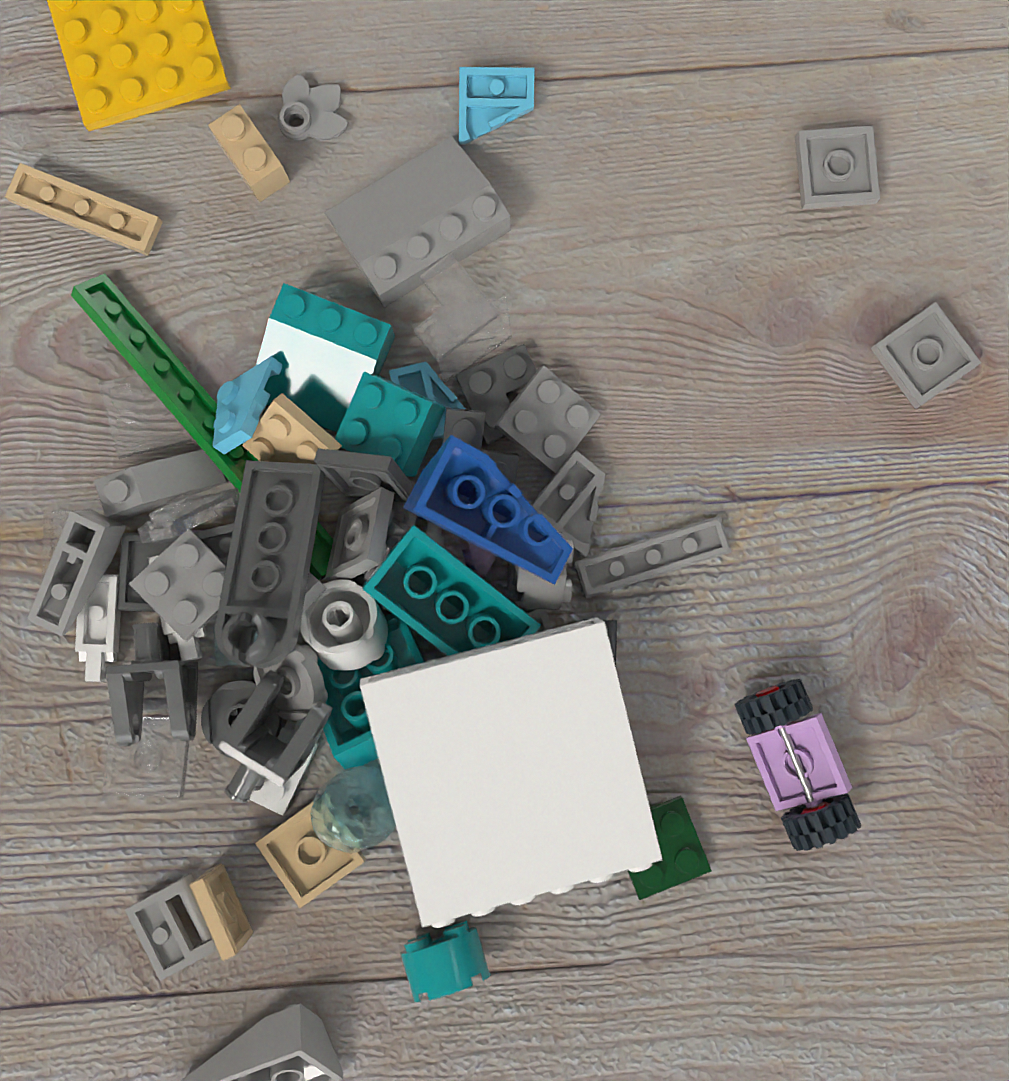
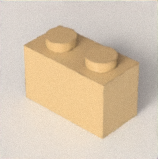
(249, 153)

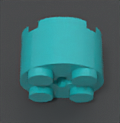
(444, 963)

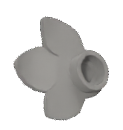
(314, 106)

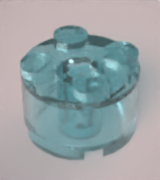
(332, 813)

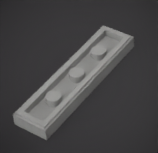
(652, 557)

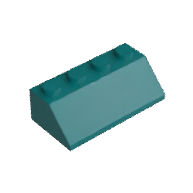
(444, 597)

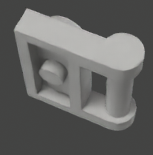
(163, 931)

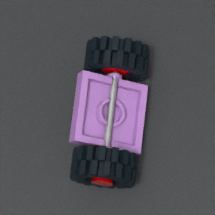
(799, 765)

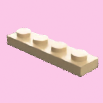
(83, 209)

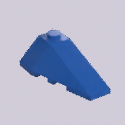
(476, 502)

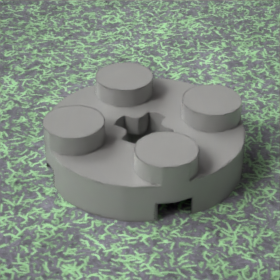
(305, 686)

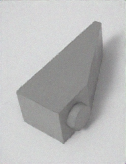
(155, 483)
(75, 569)

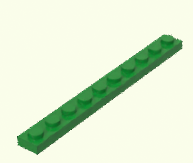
(173, 385)

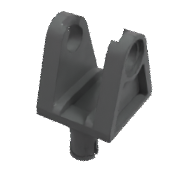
(127, 687)
(262, 753)

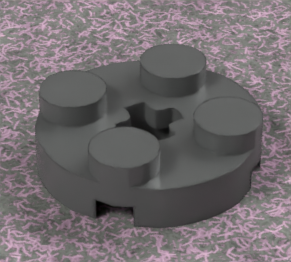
(224, 704)

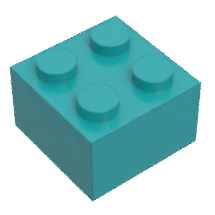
(389, 422)

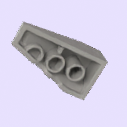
(277, 1048)

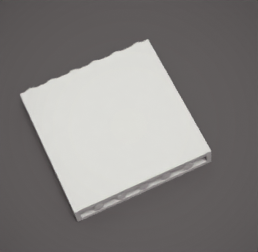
(511, 771)

